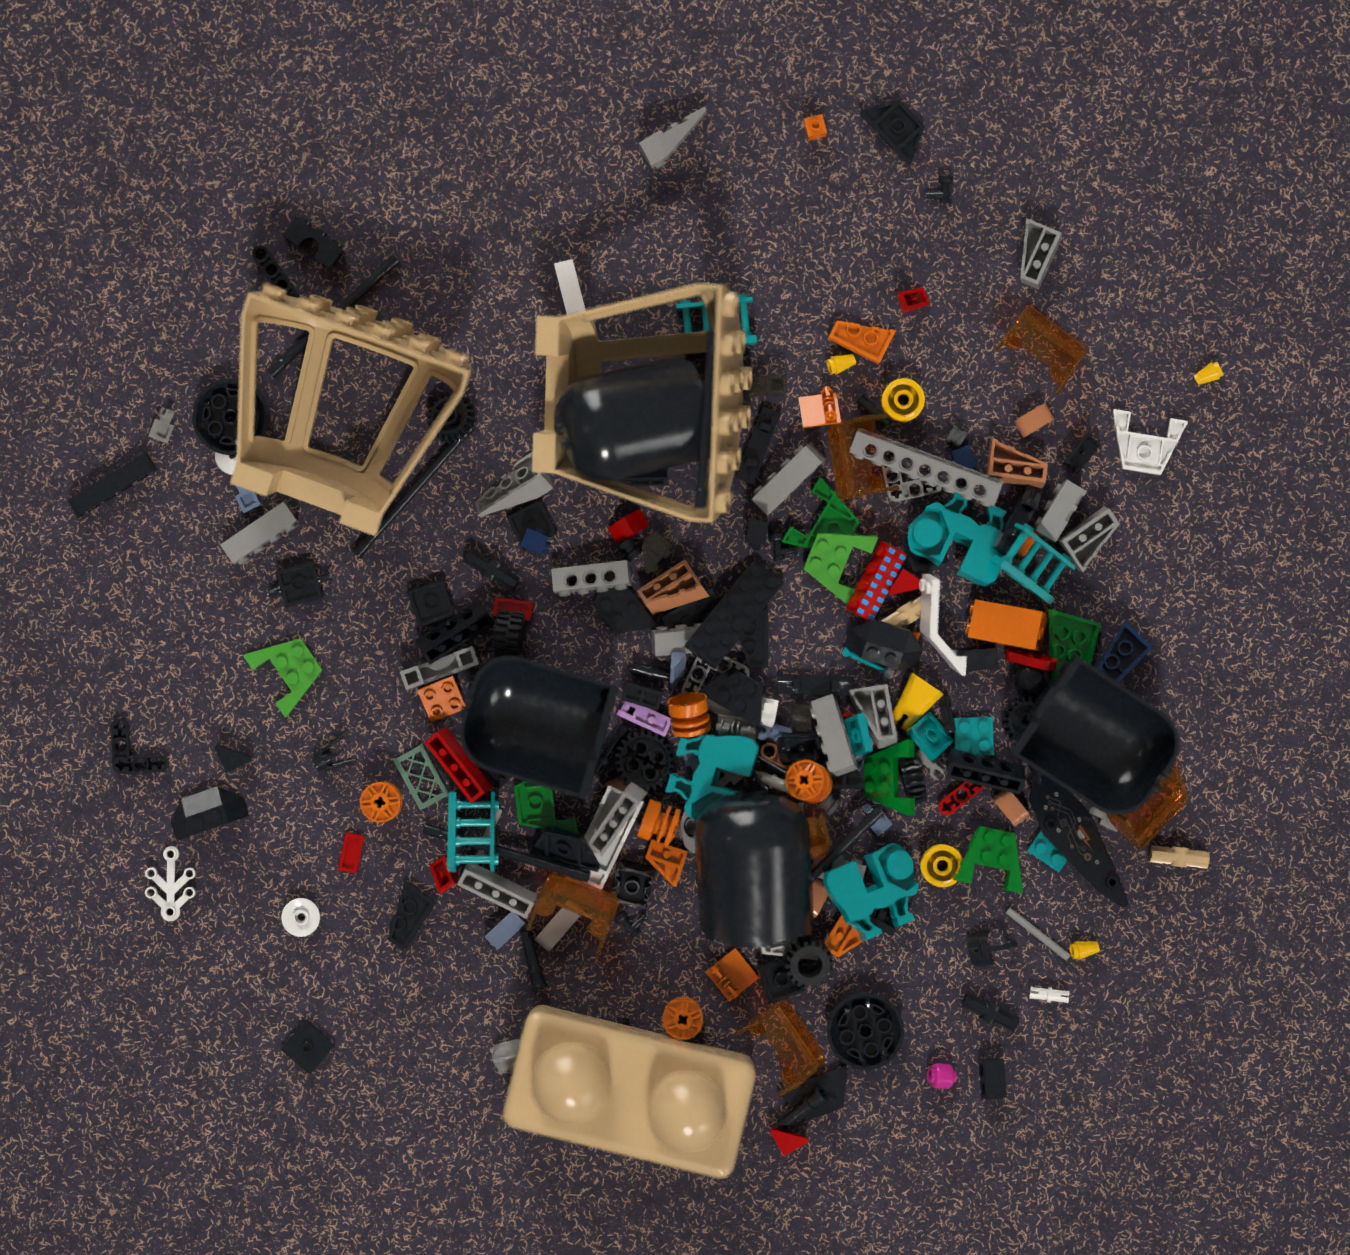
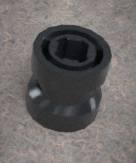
(630, 549)

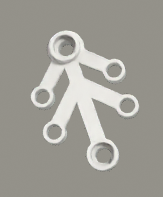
(170, 887)

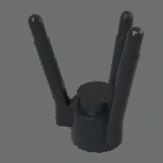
(323, 761)
(760, 764)

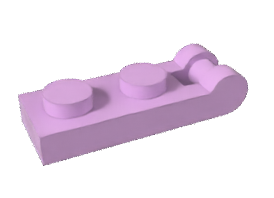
(646, 718)

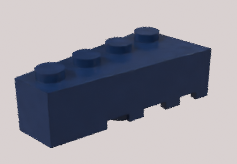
(1124, 653)

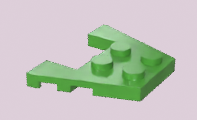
(829, 559)
(294, 665)

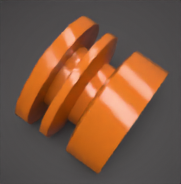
(689, 714)
(819, 781)
(389, 794)
(659, 823)
(682, 1006)

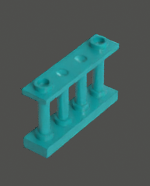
(686, 305)
(1030, 581)
(455, 840)

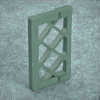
(405, 775)

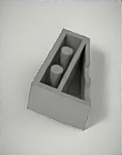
(1038, 252)
(1058, 510)
(1088, 536)
(877, 708)

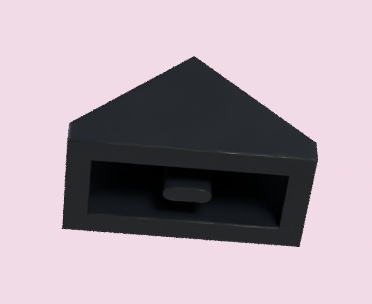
(232, 759)

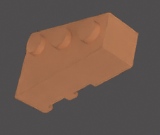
(1015, 467)
(672, 589)

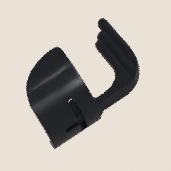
(973, 944)

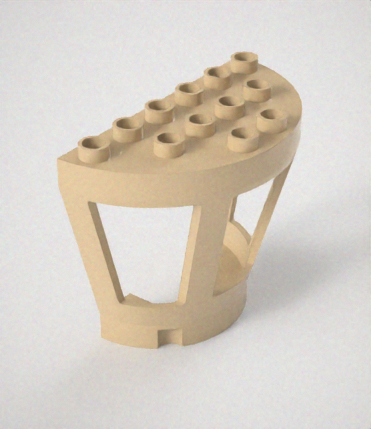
(576, 352)
(311, 474)

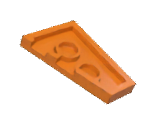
(862, 340)

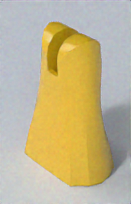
(915, 701)

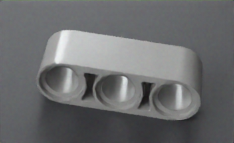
(556, 928)

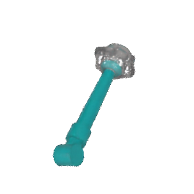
(887, 672)

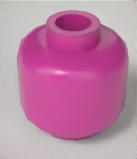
(941, 1076)

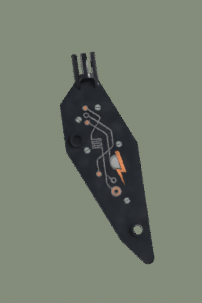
(1074, 835)

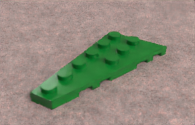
(1071, 637)

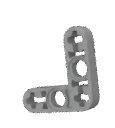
(904, 487)
(701, 681)

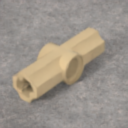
(905, 614)
(1179, 856)

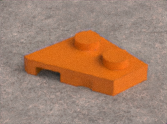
(666, 860)
(842, 938)

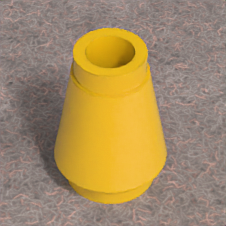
(837, 364)
(1209, 373)
(1083, 949)

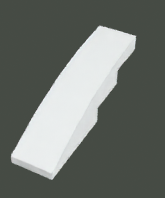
(569, 286)

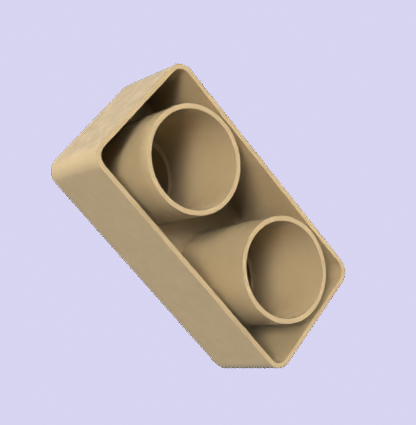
(630, 1091)

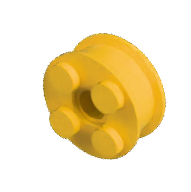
(915, 397)
(929, 865)

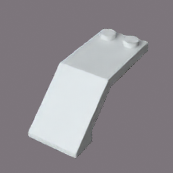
(929, 623)
(607, 861)

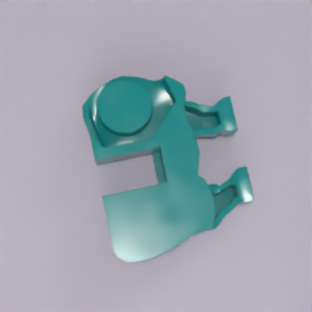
(939, 525)
(714, 753)
(893, 884)

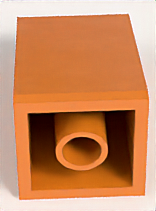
(1007, 625)

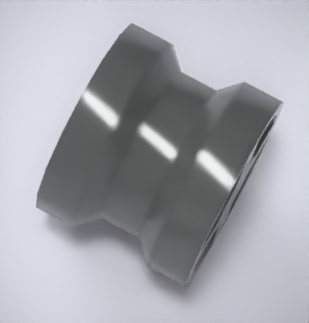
(956, 436)
(829, 804)

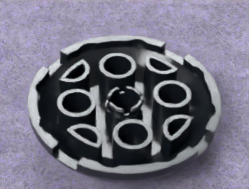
(211, 415)
(870, 1050)

